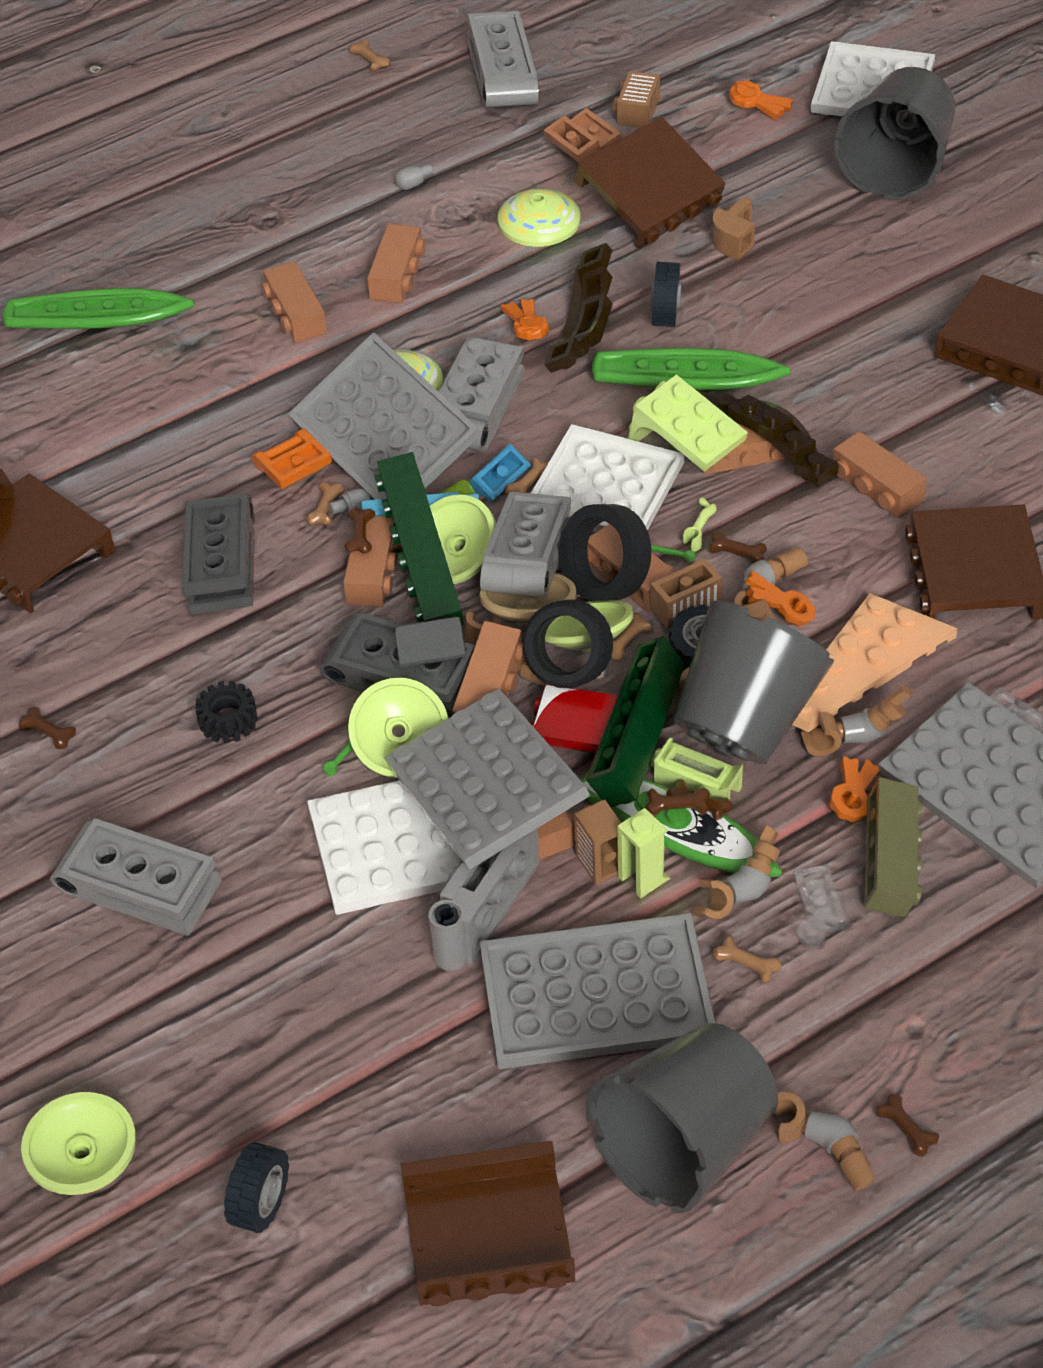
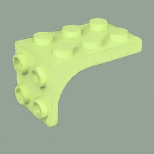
(686, 423)

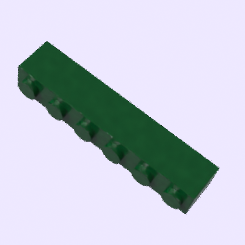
(418, 538)
(636, 722)

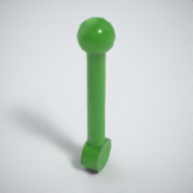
(688, 555)
(330, 767)

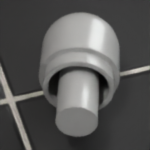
(412, 176)
(349, 500)

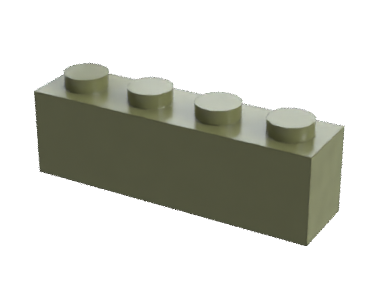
(892, 848)

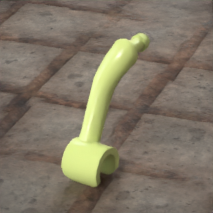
(694, 533)

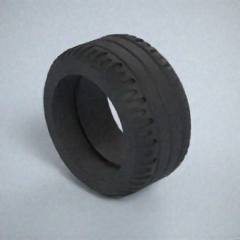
(535, 650)

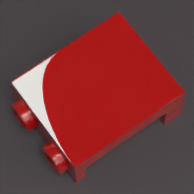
(573, 717)

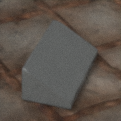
(430, 641)

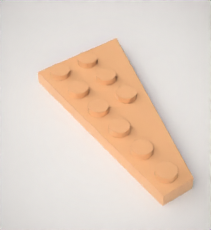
(871, 651)

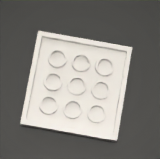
(855, 70)
(610, 470)
(379, 847)

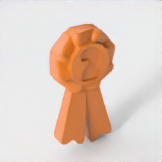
(748, 95)
(526, 324)
(791, 604)
(850, 798)

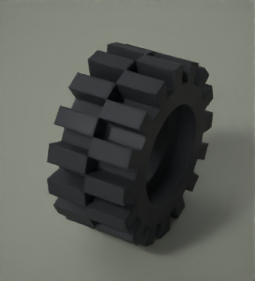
(222, 698)

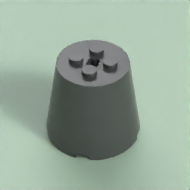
(897, 134)
(748, 682)
(682, 1114)

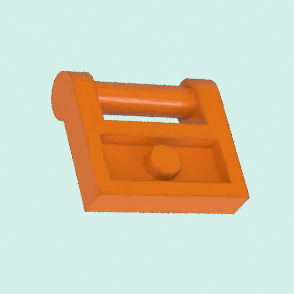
(292, 459)

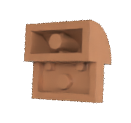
(582, 135)

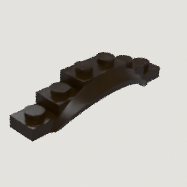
(587, 310)
(780, 430)

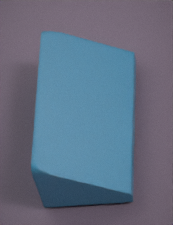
(498, 473)

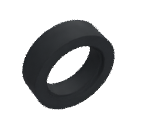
(635, 545)

